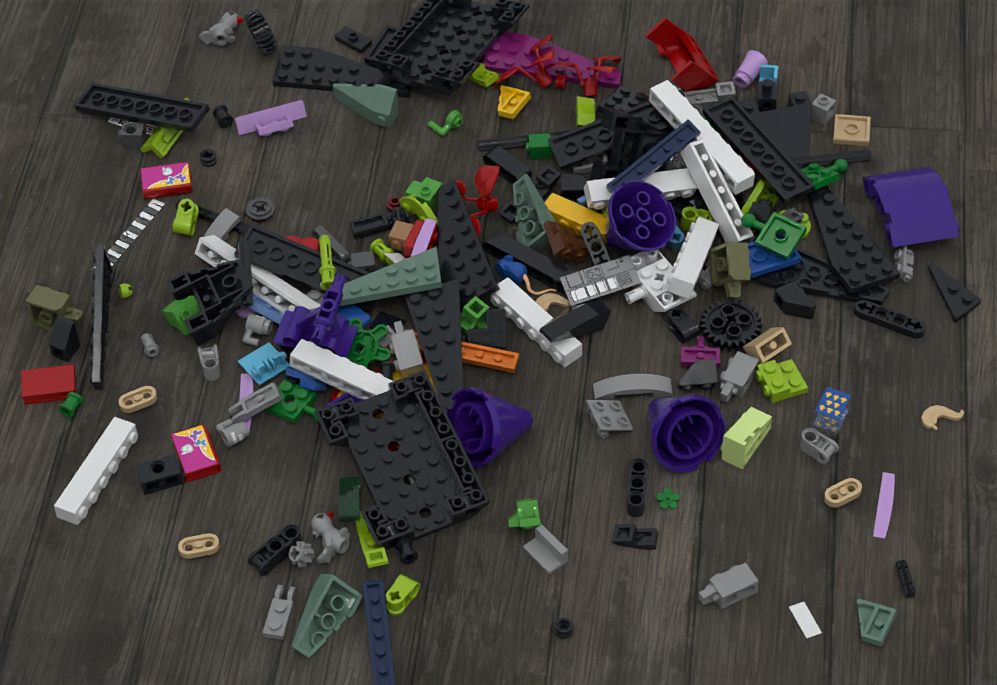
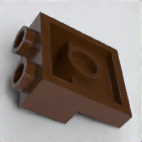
(564, 242)

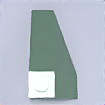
(374, 103)
(530, 214)
(325, 611)

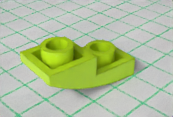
(483, 77)
(585, 111)

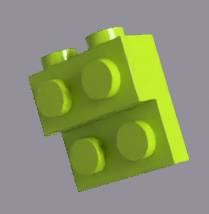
(780, 380)

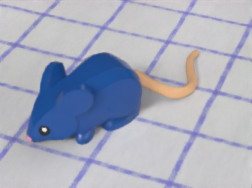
(516, 272)

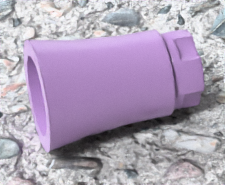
(749, 69)

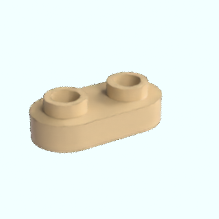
(137, 399)
(841, 494)
(199, 545)

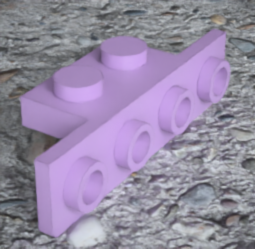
(271, 119)

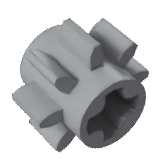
(301, 554)

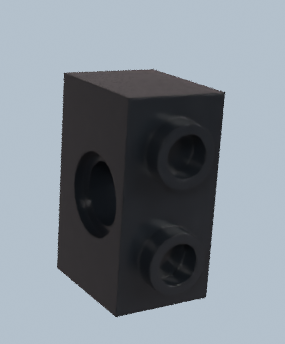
(159, 474)

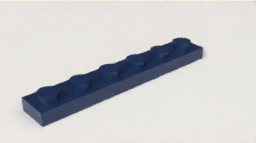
(657, 155)
(378, 633)

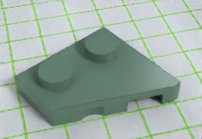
(875, 621)

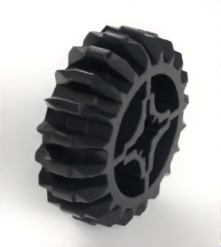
(261, 32)

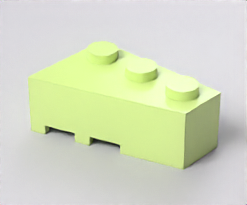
(745, 437)

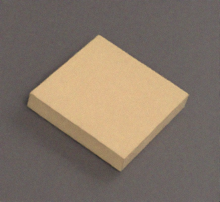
(851, 130)

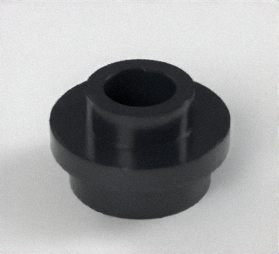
(563, 623)

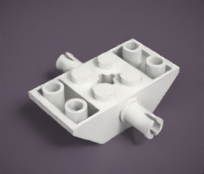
(653, 273)

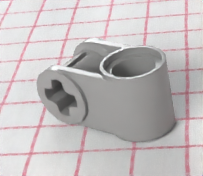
(210, 362)
(817, 445)

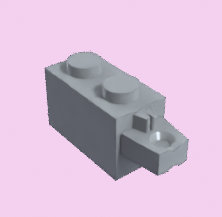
(407, 351)
(737, 376)
(730, 586)

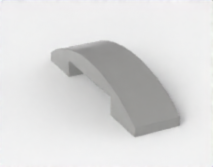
(711, 96)
(632, 384)

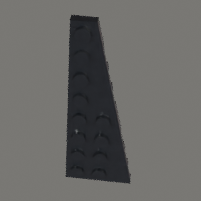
(100, 309)

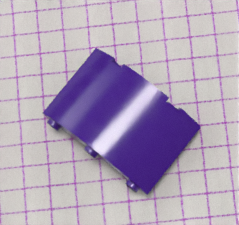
(913, 206)

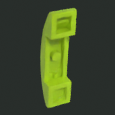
(373, 555)

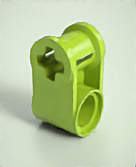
(691, 215)
(186, 220)
(401, 594)

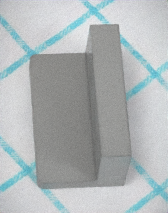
(546, 550)

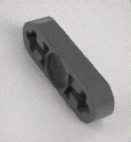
(596, 233)
(337, 249)

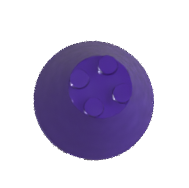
(639, 217)

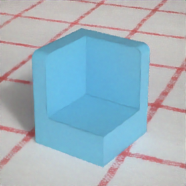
(768, 72)

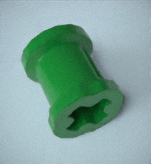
(70, 405)

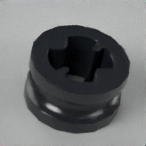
(212, 158)

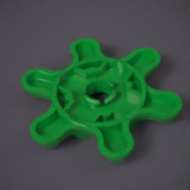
(370, 341)

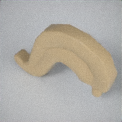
(549, 299)
(933, 413)

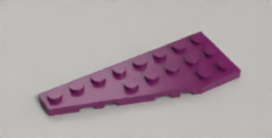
(513, 51)

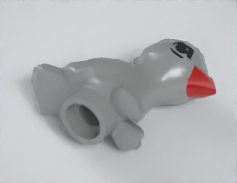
(222, 31)
(332, 538)

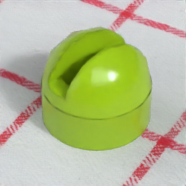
(124, 290)

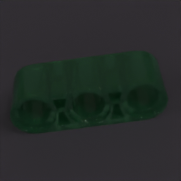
(349, 499)

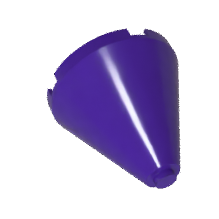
(486, 424)
(685, 431)

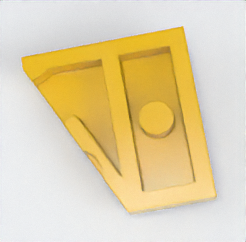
(512, 101)

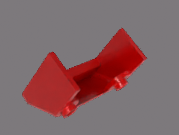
(685, 55)

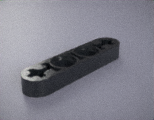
(888, 321)

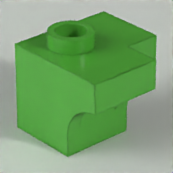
(425, 192)
(179, 311)
(474, 315)
(525, 514)

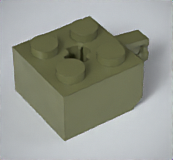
(730, 267)
(47, 304)

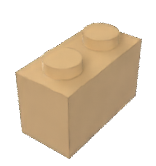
(768, 344)

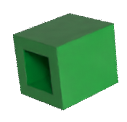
(539, 146)

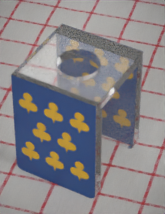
(831, 411)

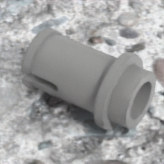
(151, 349)

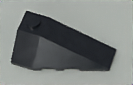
(576, 321)

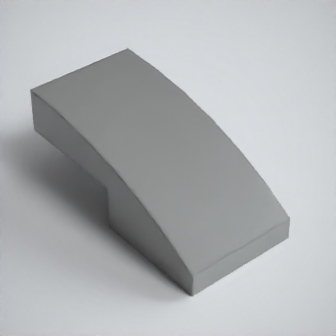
(223, 224)

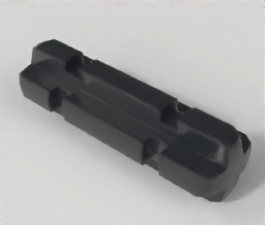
(905, 578)

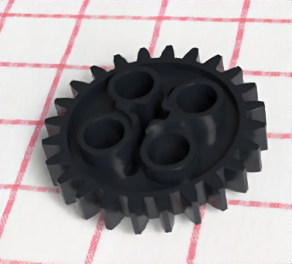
(730, 324)

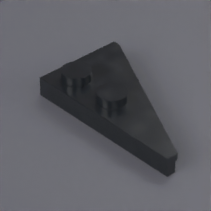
(955, 295)

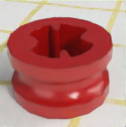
(561, 81)

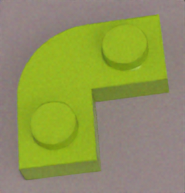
(412, 205)

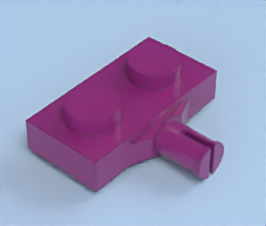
(699, 352)

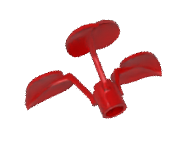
(541, 75)
(590, 83)
(485, 182)

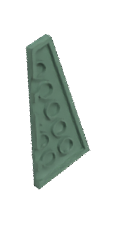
(404, 277)

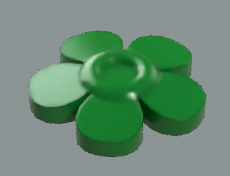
(667, 499)

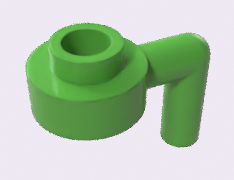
(453, 121)

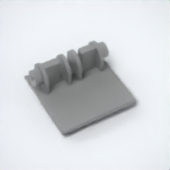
(608, 416)

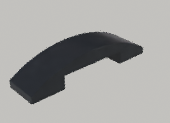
(544, 183)

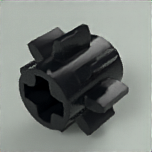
(399, 214)

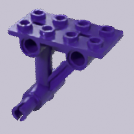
(320, 325)

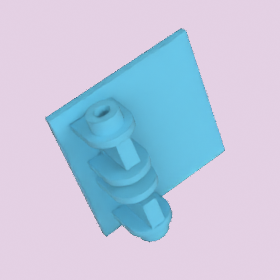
(264, 363)

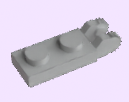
(255, 403)
(279, 614)

